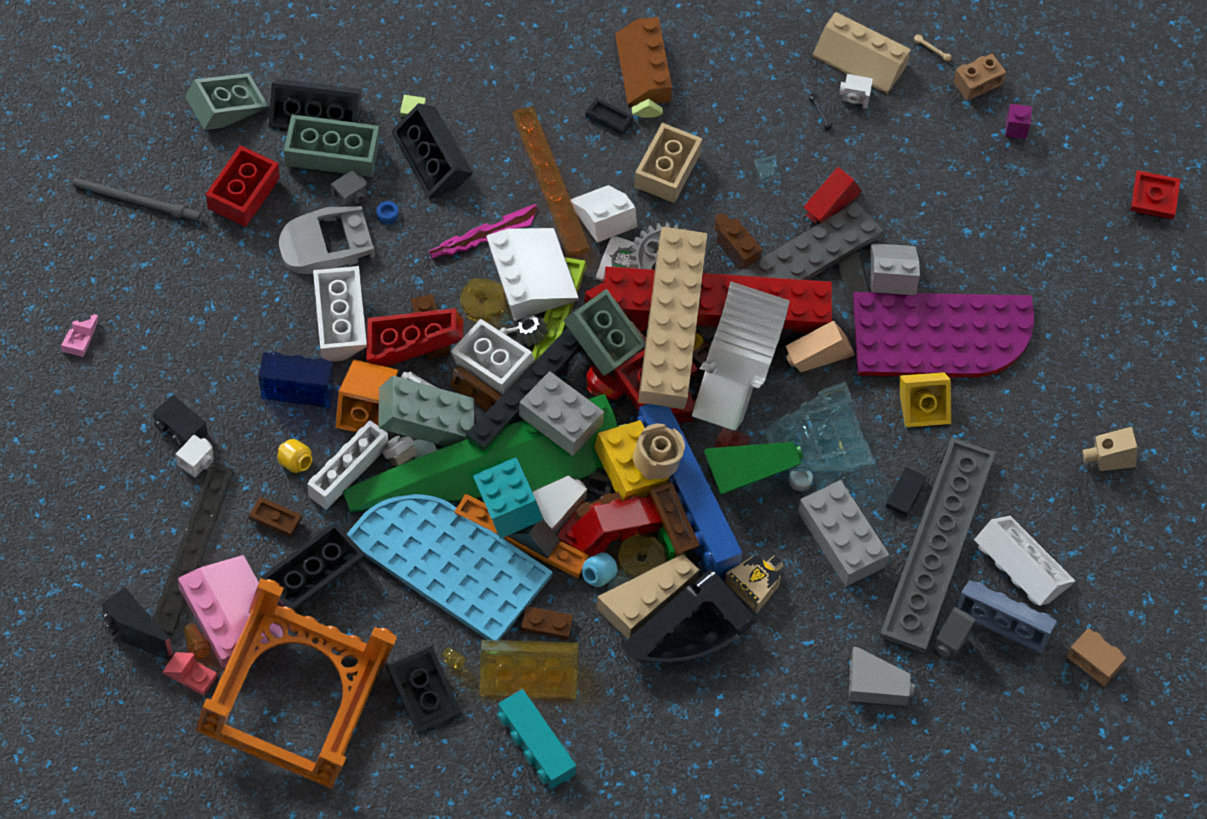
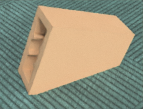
(819, 348)

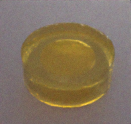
(453, 658)

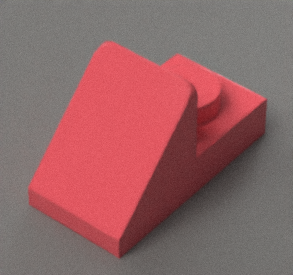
(189, 672)

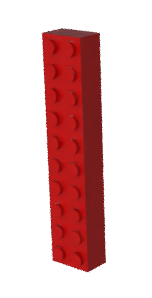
(807, 309)

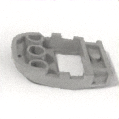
(304, 246)

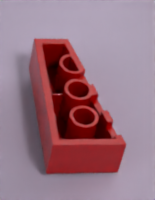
(411, 335)
(616, 521)

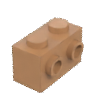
(979, 76)

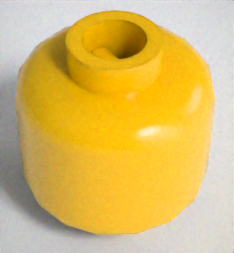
(294, 456)

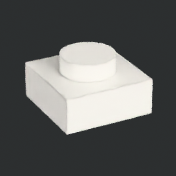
(397, 446)

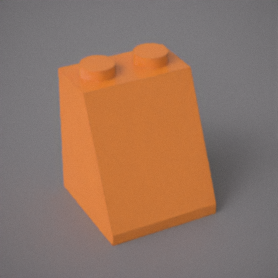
(360, 395)

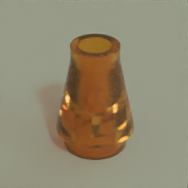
(196, 641)

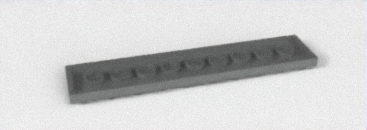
(813, 250)
(937, 545)

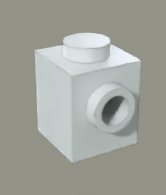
(195, 455)

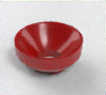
(602, 384)

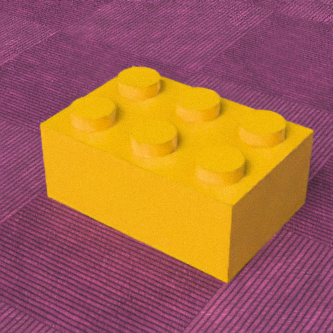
(616, 451)

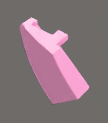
(79, 336)

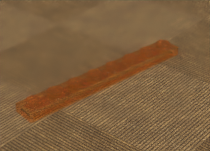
(550, 181)

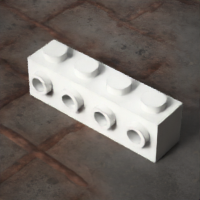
(347, 465)

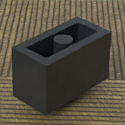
(178, 421)

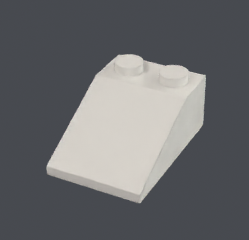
(605, 212)

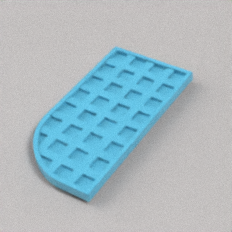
(451, 561)

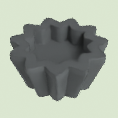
(531, 330)

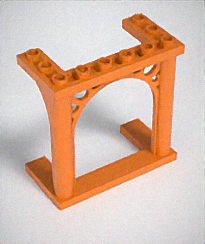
(263, 613)

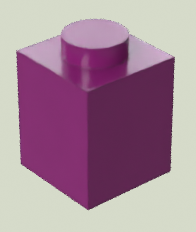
(1018, 121)

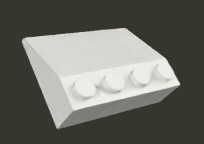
(531, 270)

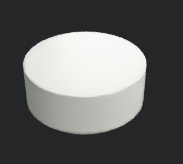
(800, 480)

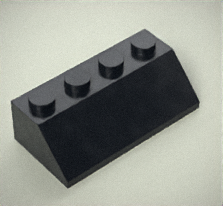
(312, 100)
(431, 151)
(314, 565)

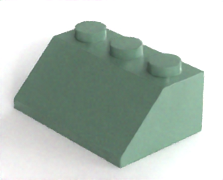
(604, 332)

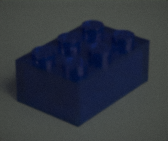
(296, 379)

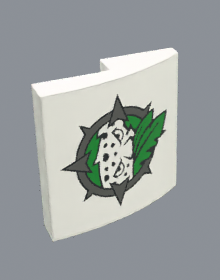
(617, 255)

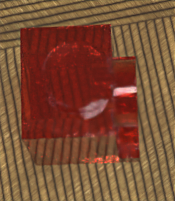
(731, 438)

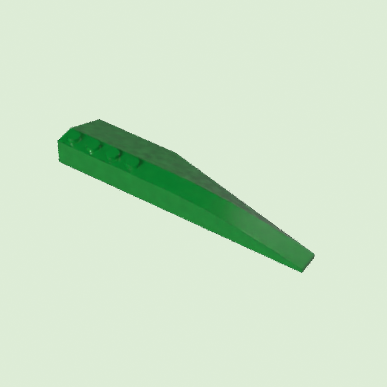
(451, 470)

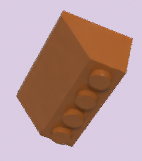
(643, 62)

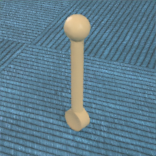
(919, 39)

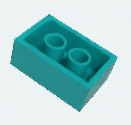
(508, 497)

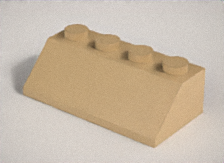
(861, 52)

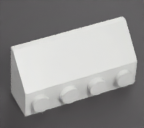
(339, 312)
(1023, 560)

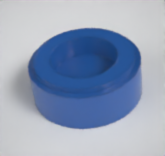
(387, 212)

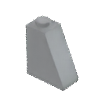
(877, 680)

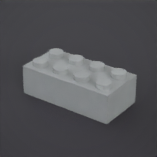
(843, 533)

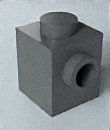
(349, 189)

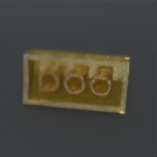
(534, 666)

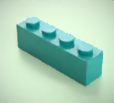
(536, 738)

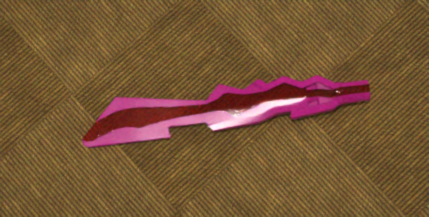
(515, 220)

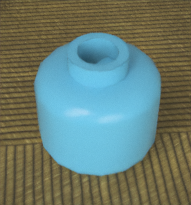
(599, 569)

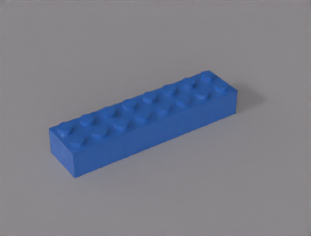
(717, 543)

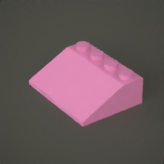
(221, 603)

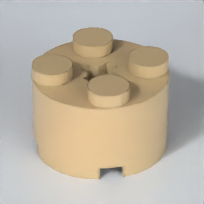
(658, 451)

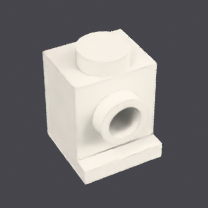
(856, 89)

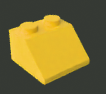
(926, 399)

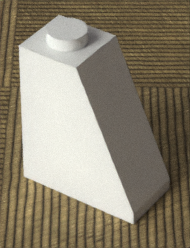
(560, 500)

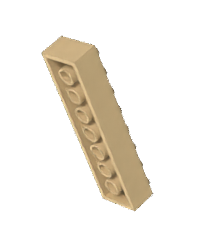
(672, 318)

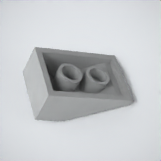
(894, 269)

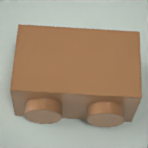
(1096, 656)

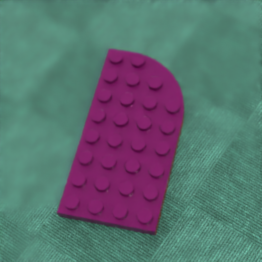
(940, 333)

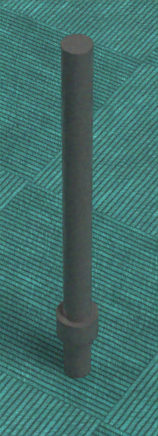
(176, 210)

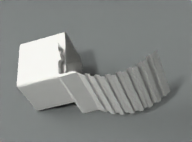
(739, 354)

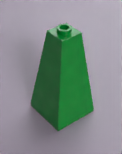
(748, 464)

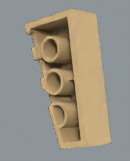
(643, 597)

